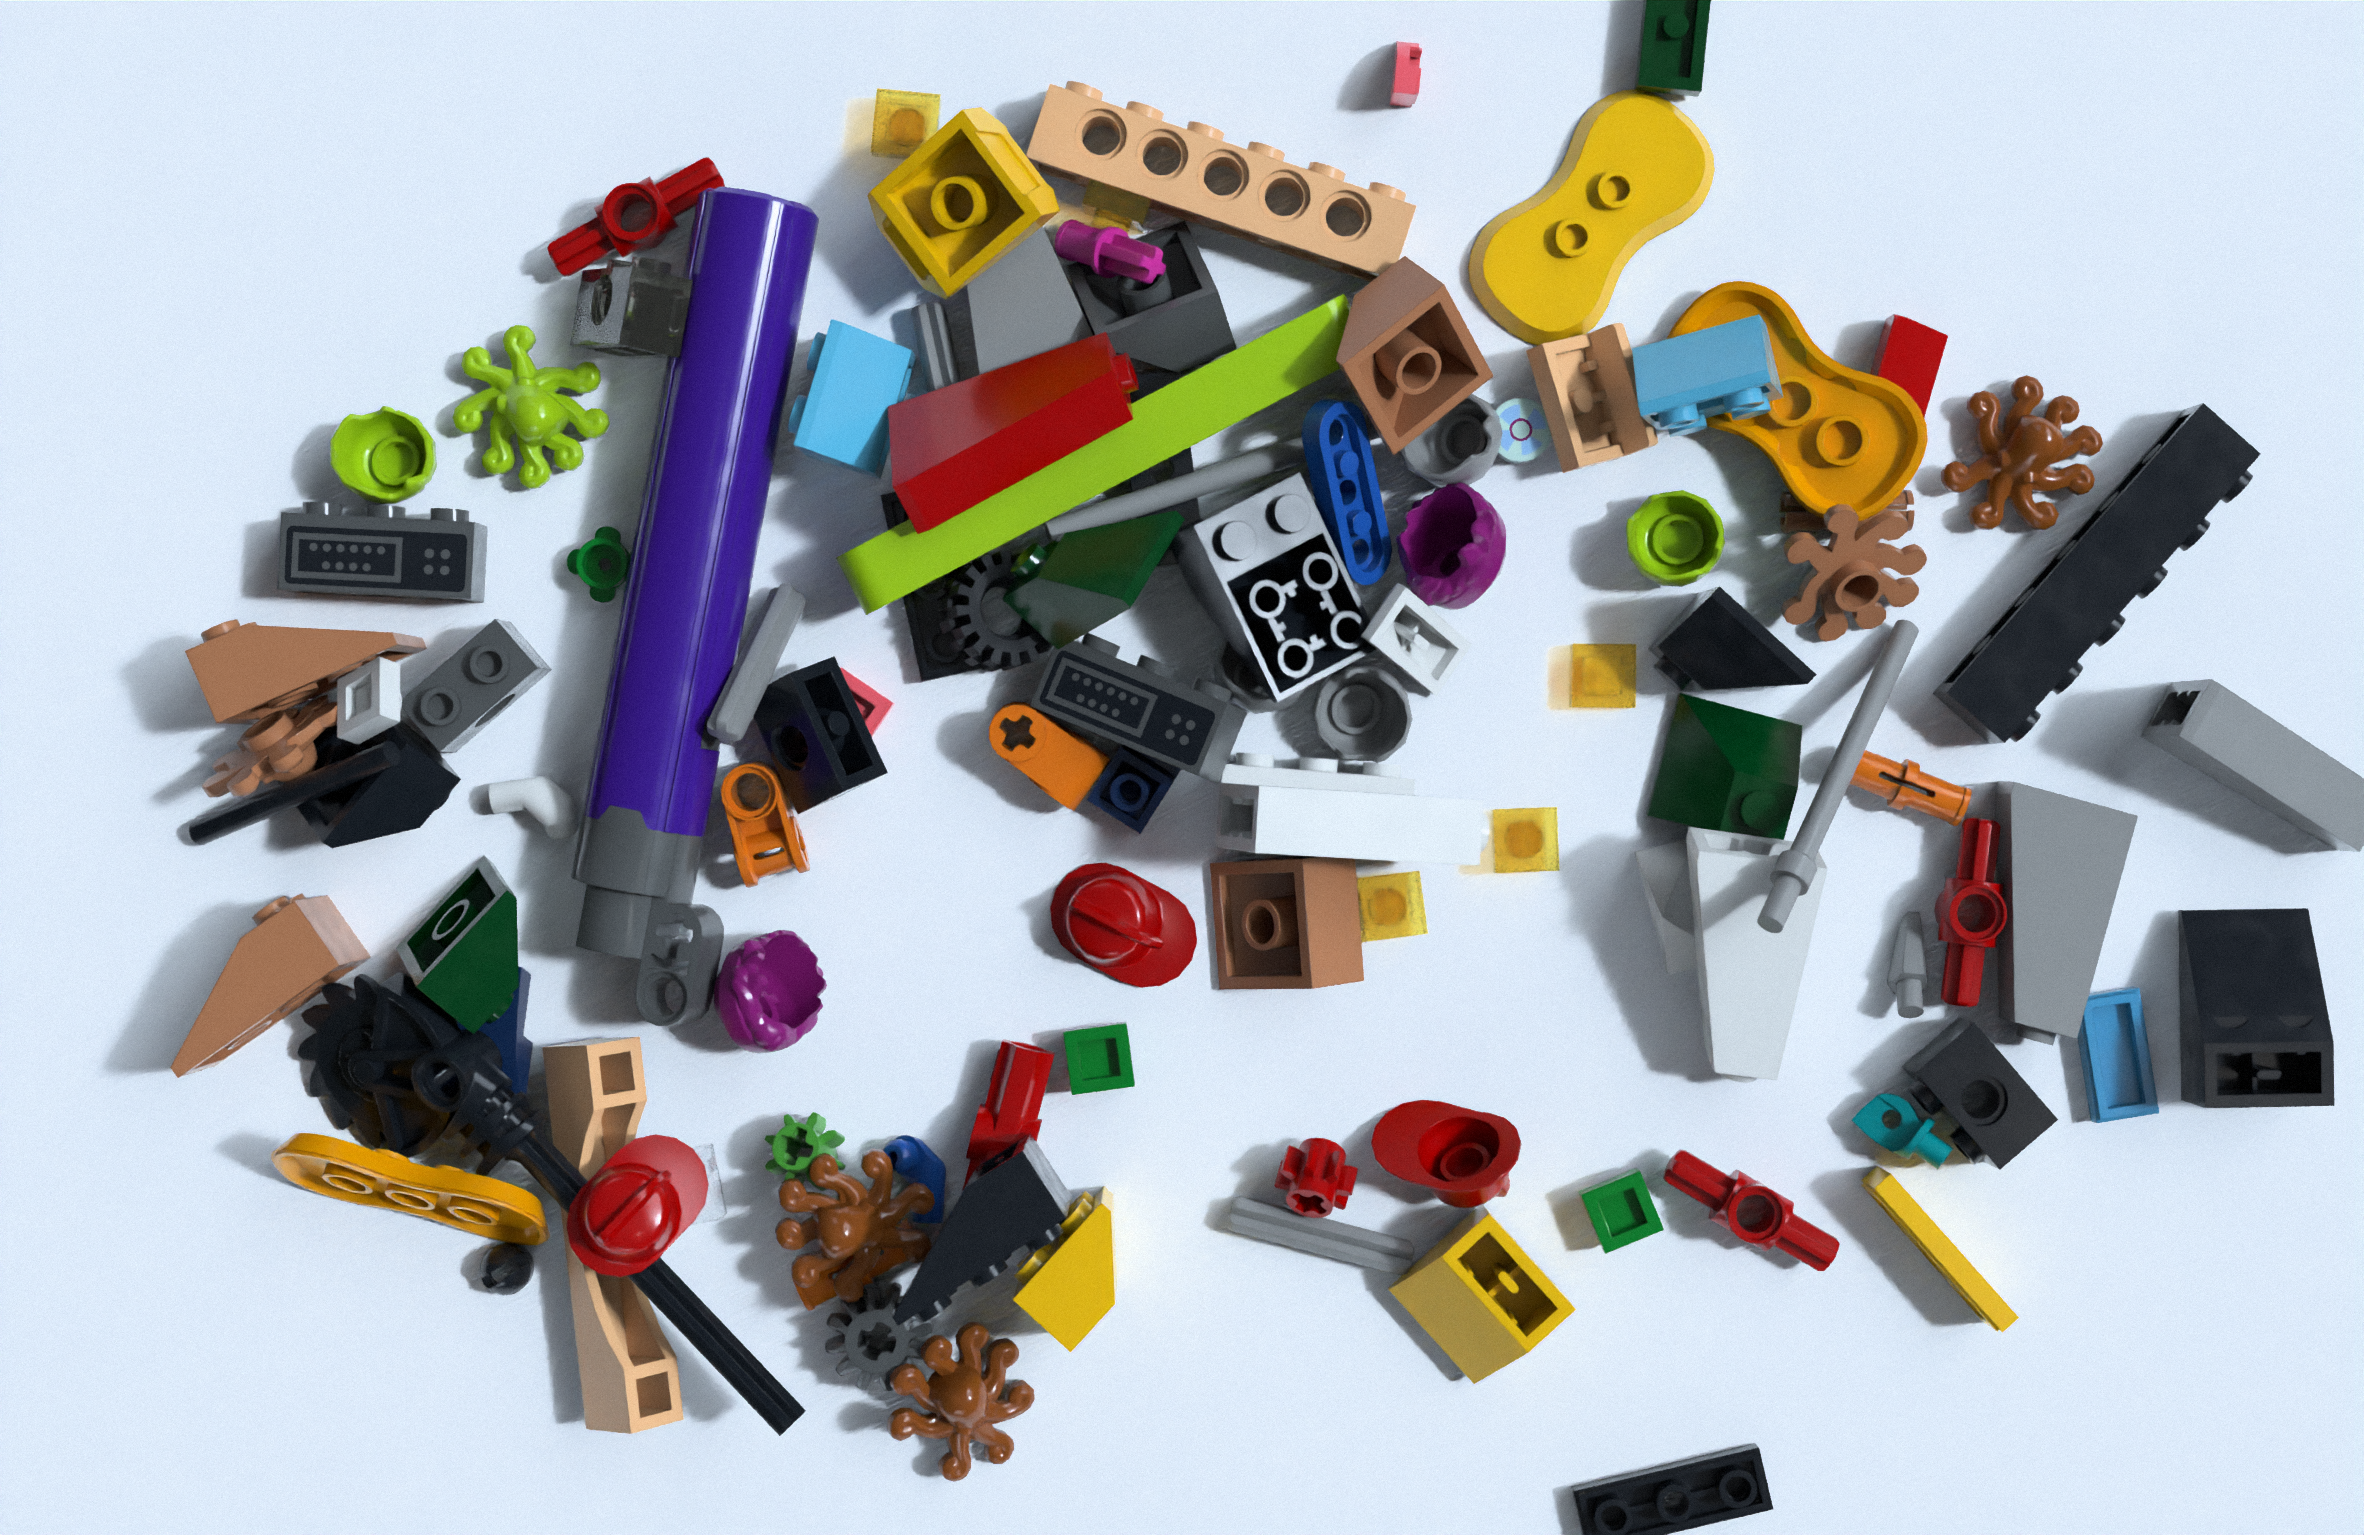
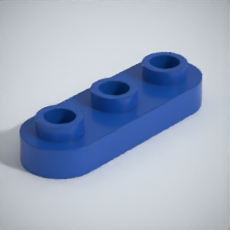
(1347, 487)

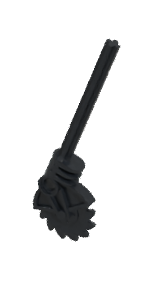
(417, 1078)

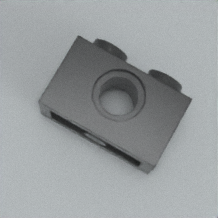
(474, 686)

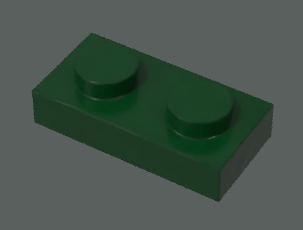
(1672, 46)

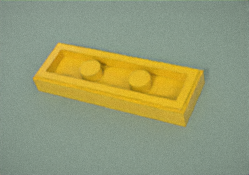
(1938, 1249)

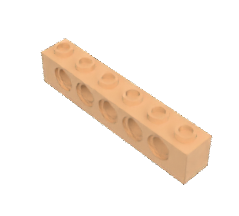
(1078, 108)

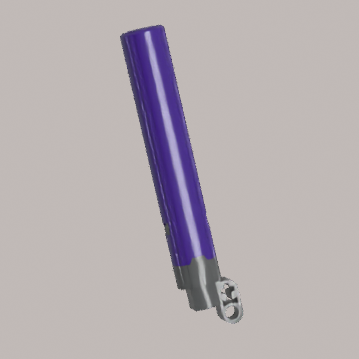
(690, 596)

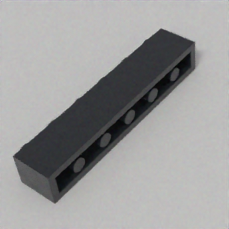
(2098, 574)

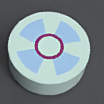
(1523, 429)

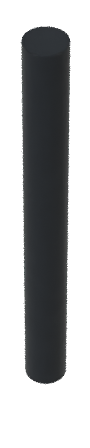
(295, 792)

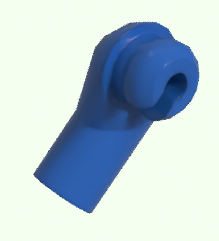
(919, 1164)

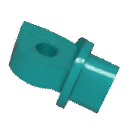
(1911, 1134)

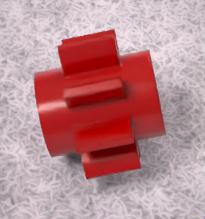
(1316, 1177)

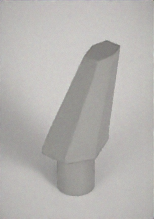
(1908, 967)

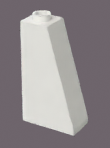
(1351, 824)
(1744, 972)

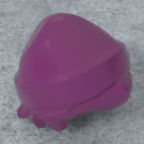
(1452, 546)
(769, 991)

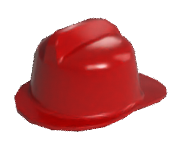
(1123, 925)
(1448, 1149)
(637, 1205)

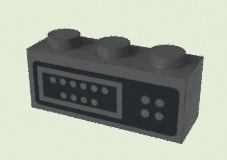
(382, 553)
(1141, 706)

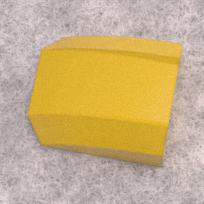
(961, 202)

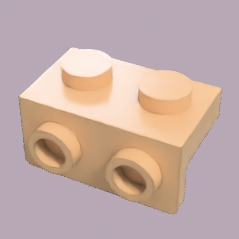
(1591, 397)

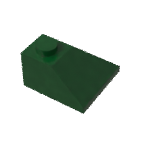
(1088, 575)
(1727, 770)
(468, 948)

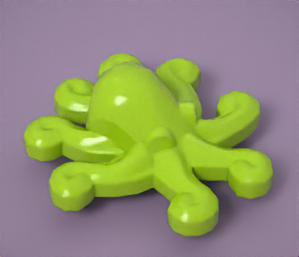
(529, 406)

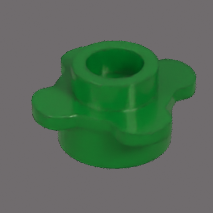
(587, 560)

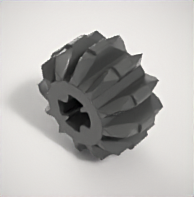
(863, 1318)

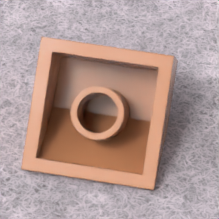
(1408, 353)
(1287, 923)

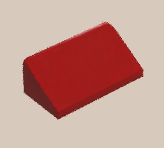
(1909, 357)

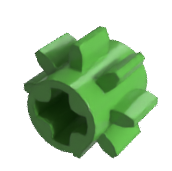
(797, 1136)

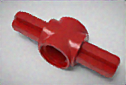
(605, 232)
(1967, 947)
(1776, 1228)

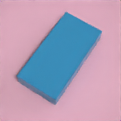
(2116, 1056)

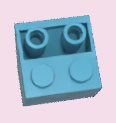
(1706, 376)
(849, 398)

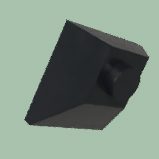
(1724, 648)
(386, 801)

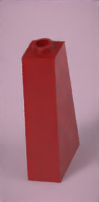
(1004, 426)

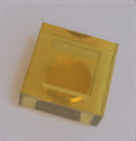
(903, 122)
(1115, 207)
(1602, 676)
(1525, 839)
(1391, 906)

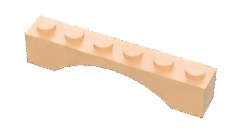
(622, 1352)

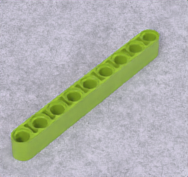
(1161, 427)

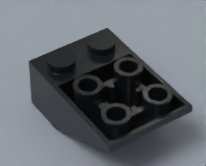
(1275, 586)
(2252, 1010)
(1004, 1206)

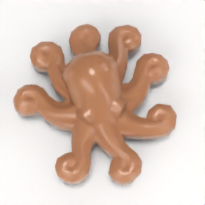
(1852, 571)
(273, 749)

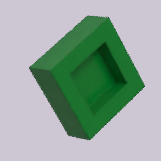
(1099, 1058)
(1621, 1210)

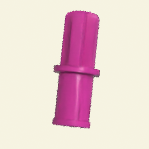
(1109, 251)

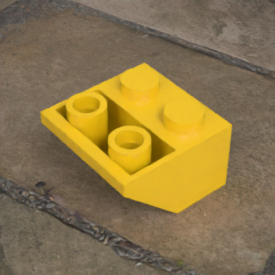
(1075, 1277)
(1482, 1296)

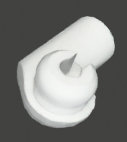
(542, 799)

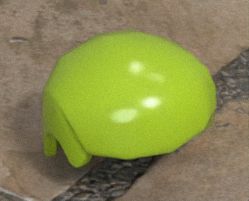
(383, 455)
(1675, 538)

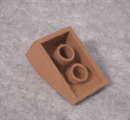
(273, 668)
(269, 976)

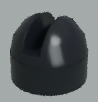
(496, 1258)

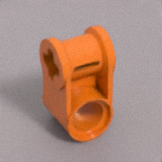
(1056, 760)
(763, 828)

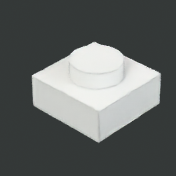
(368, 700)

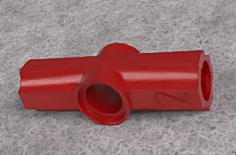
(1011, 1102)

